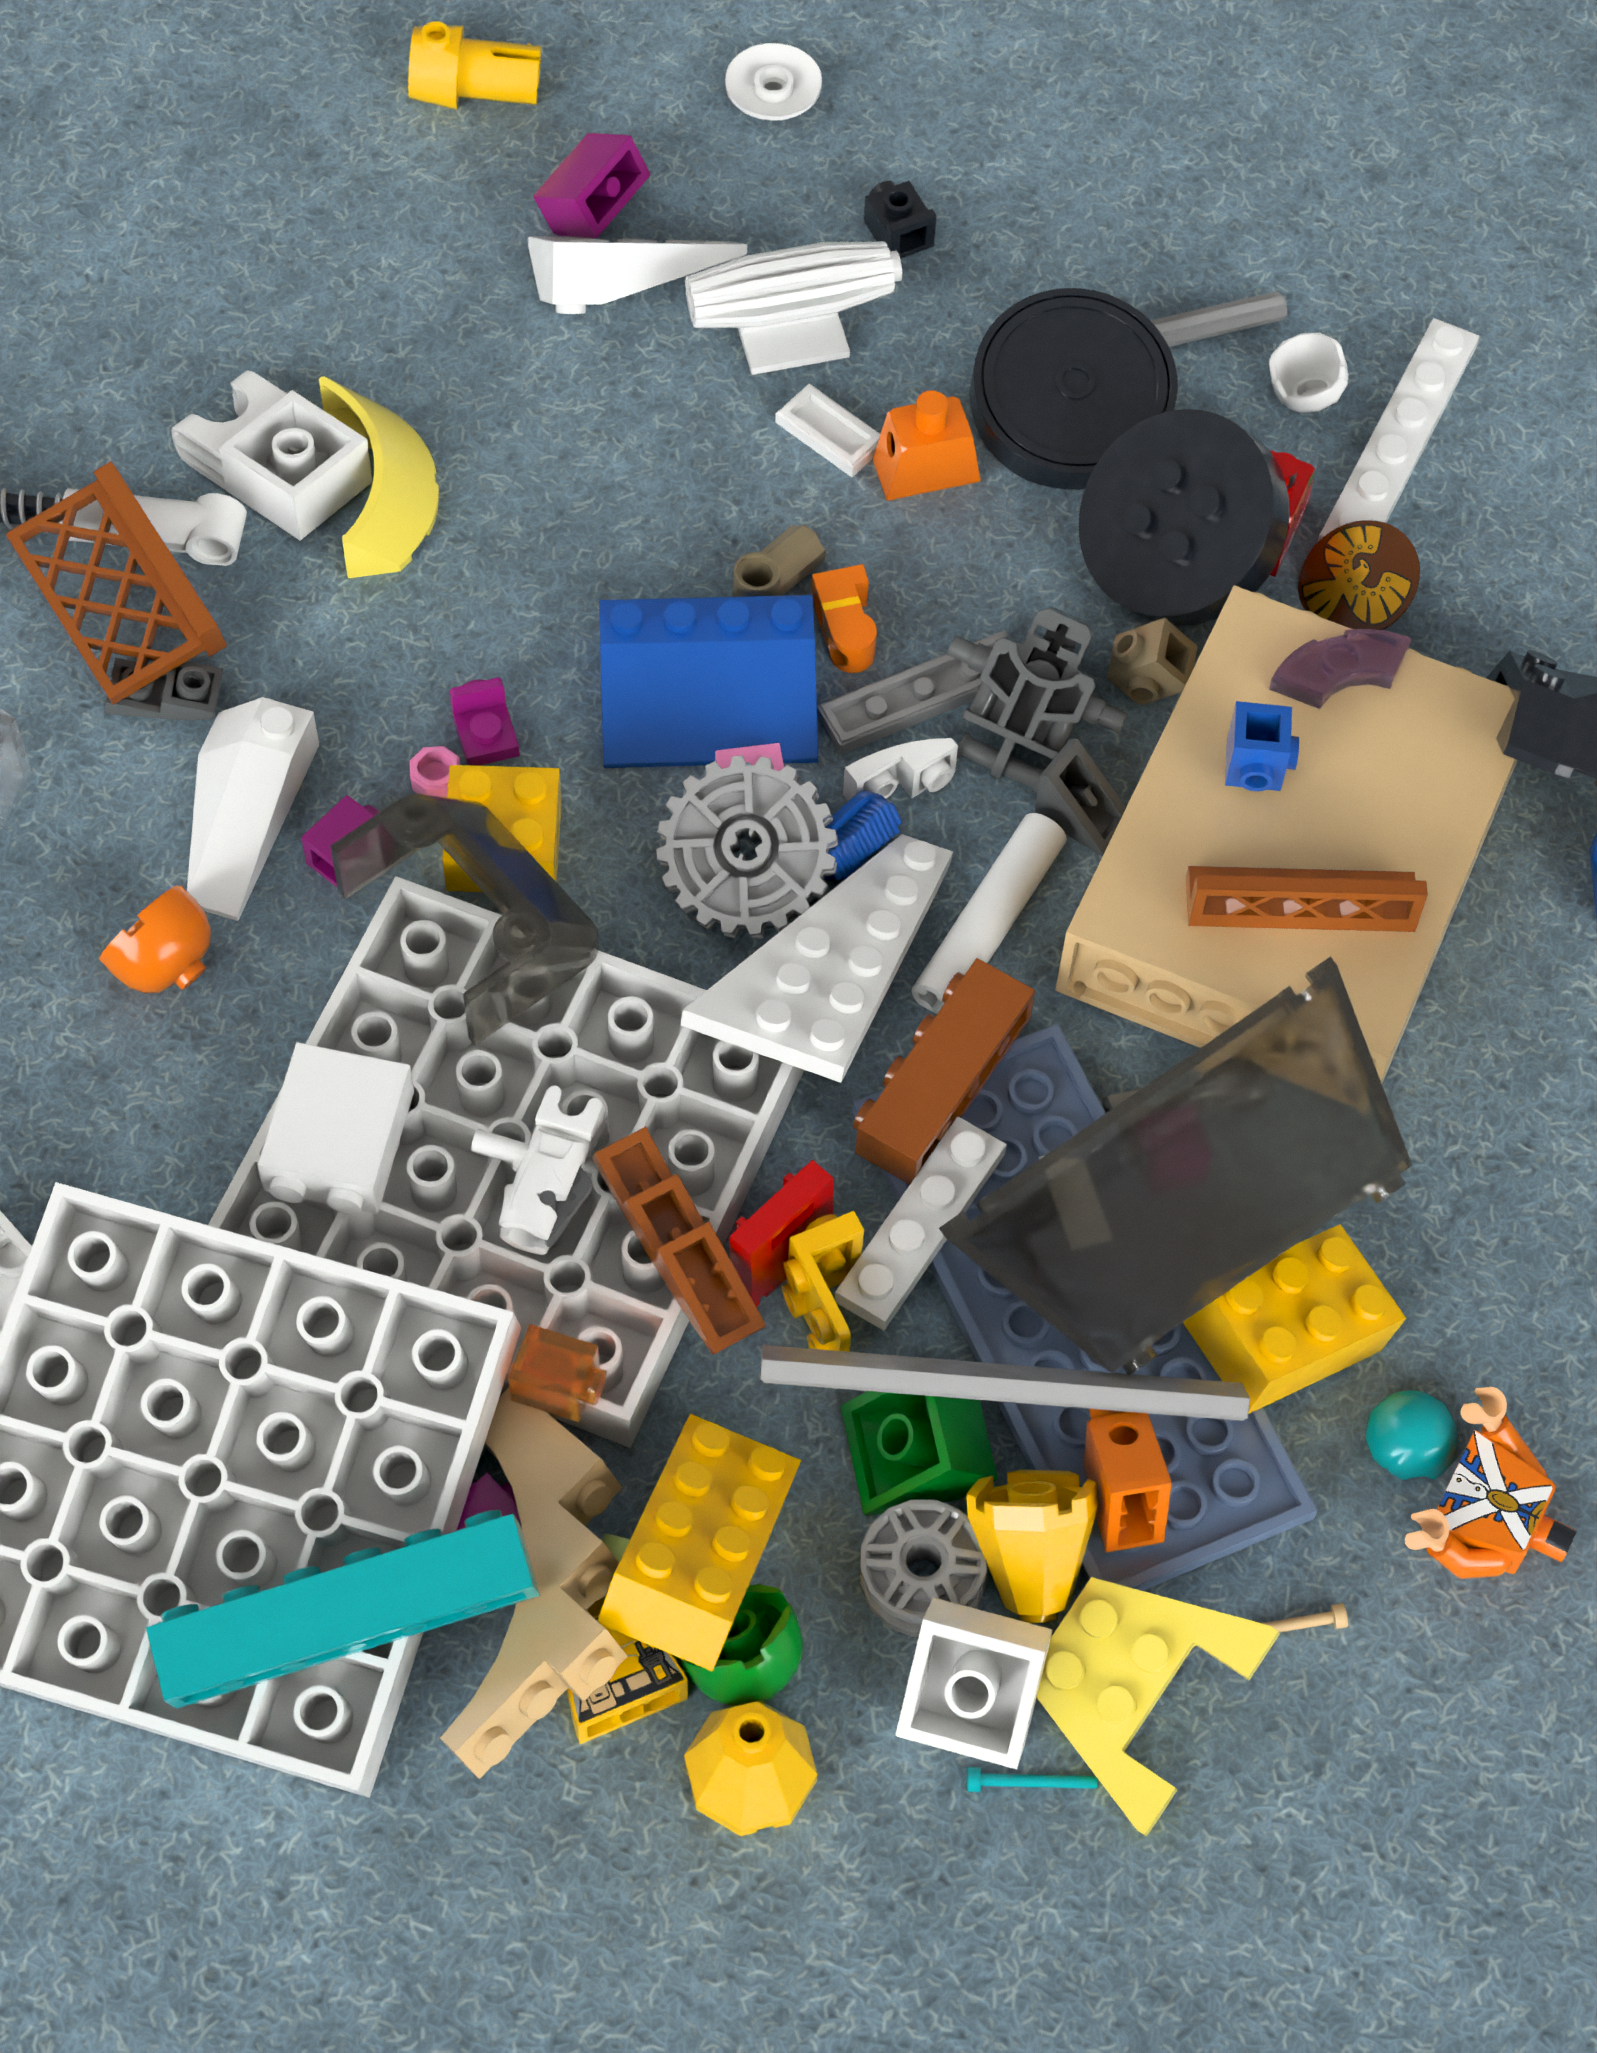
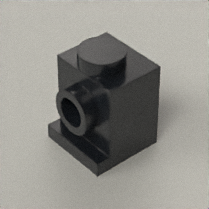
(896, 211)

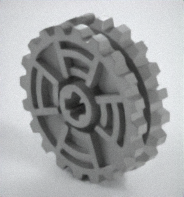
(707, 834)

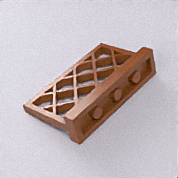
(159, 571)

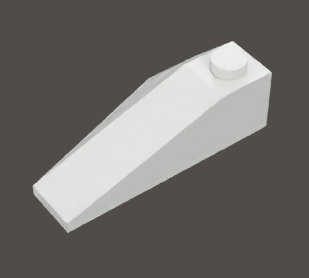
(600, 271)
(242, 797)

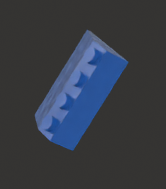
(707, 678)

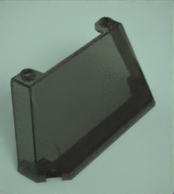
(1196, 1178)

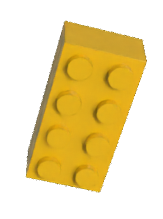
(698, 1542)

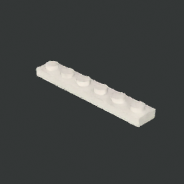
(1405, 426)

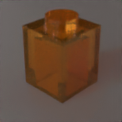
(556, 1373)

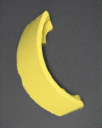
(403, 486)

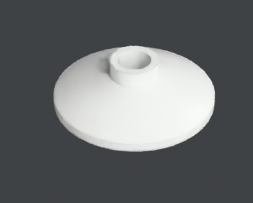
(773, 81)

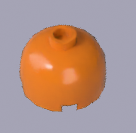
(161, 945)

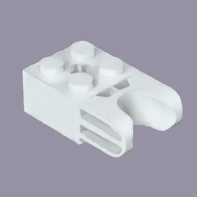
(278, 455)

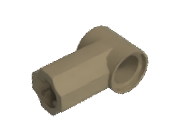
(779, 564)

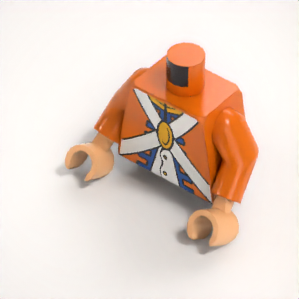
(1492, 1501)

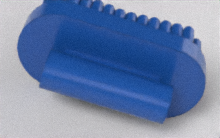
(861, 829)

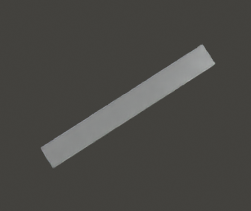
(1004, 1382)

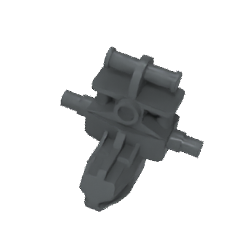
(1032, 694)

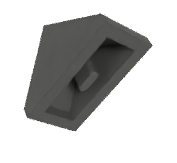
(1079, 798)

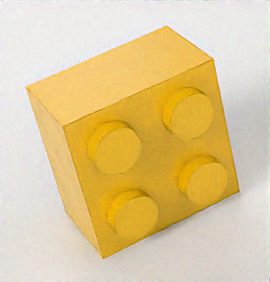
(522, 800)

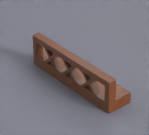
(1304, 898)

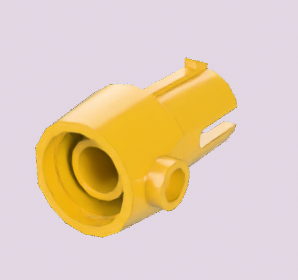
(451, 67)

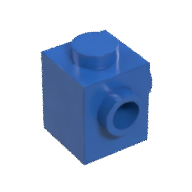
(1260, 746)

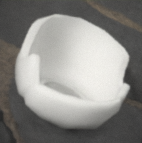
(1310, 365)

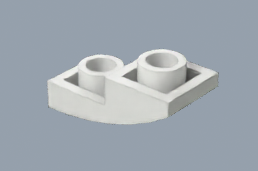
(913, 765)

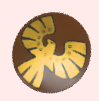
(1360, 575)

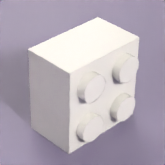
(974, 1682)

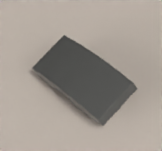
(181, 694)

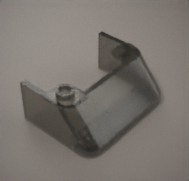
(541, 928)

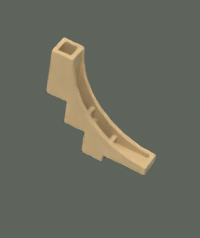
(551, 1636)

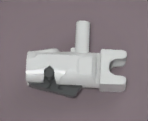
(549, 1172)

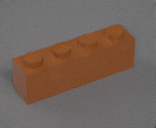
(944, 1069)

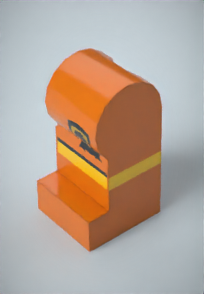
(844, 625)

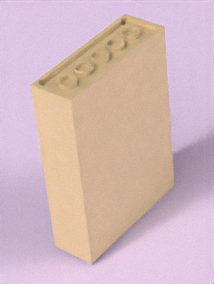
(1377, 786)

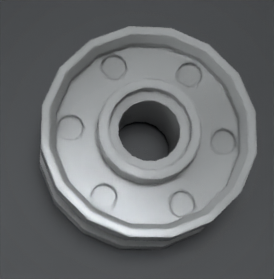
(915, 1533)

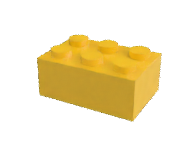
(1297, 1319)

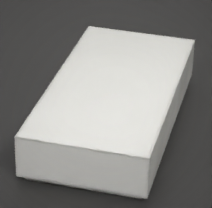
(829, 429)

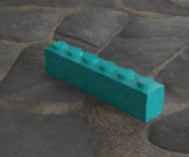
(342, 1609)

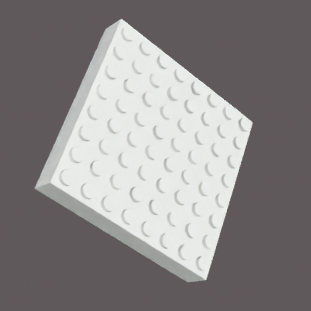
(596, 1036)
(202, 1427)

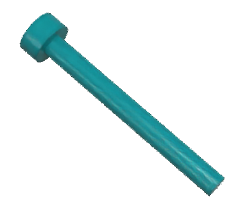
(976, 1779)

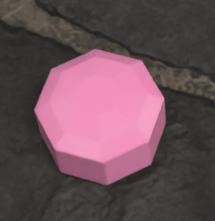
(431, 770)

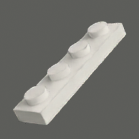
(911, 1231)

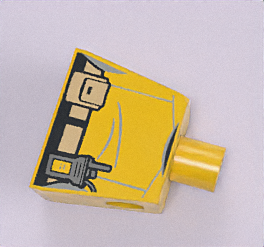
(640, 1686)

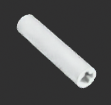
(992, 906)

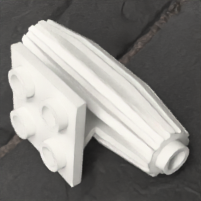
(792, 298)

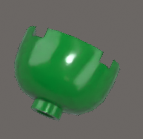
(758, 1652)

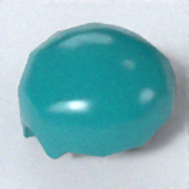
(1412, 1435)

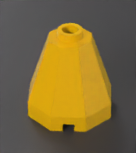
(1034, 1537)
(750, 1767)

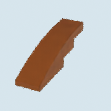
(678, 1241)

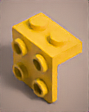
(815, 1264)

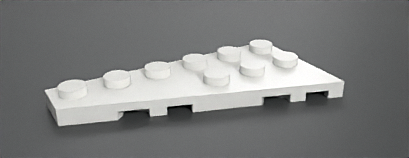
(827, 972)

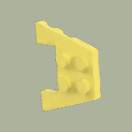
(1113, 1666)

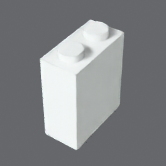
(336, 1129)

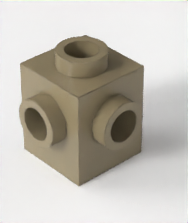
(1151, 661)

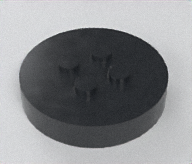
(1066, 381)
(1183, 516)

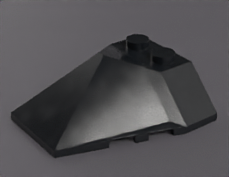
(1551, 715)

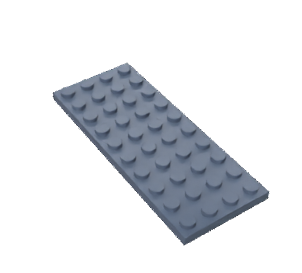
(1225, 1474)

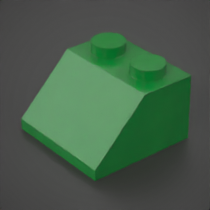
(915, 1448)

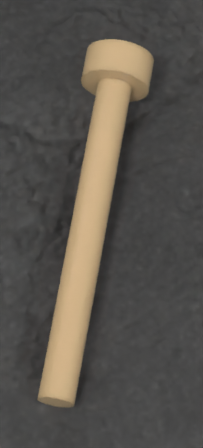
(1336, 1616)

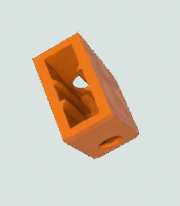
(925, 447)
(1130, 1478)

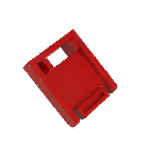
(762, 1241)

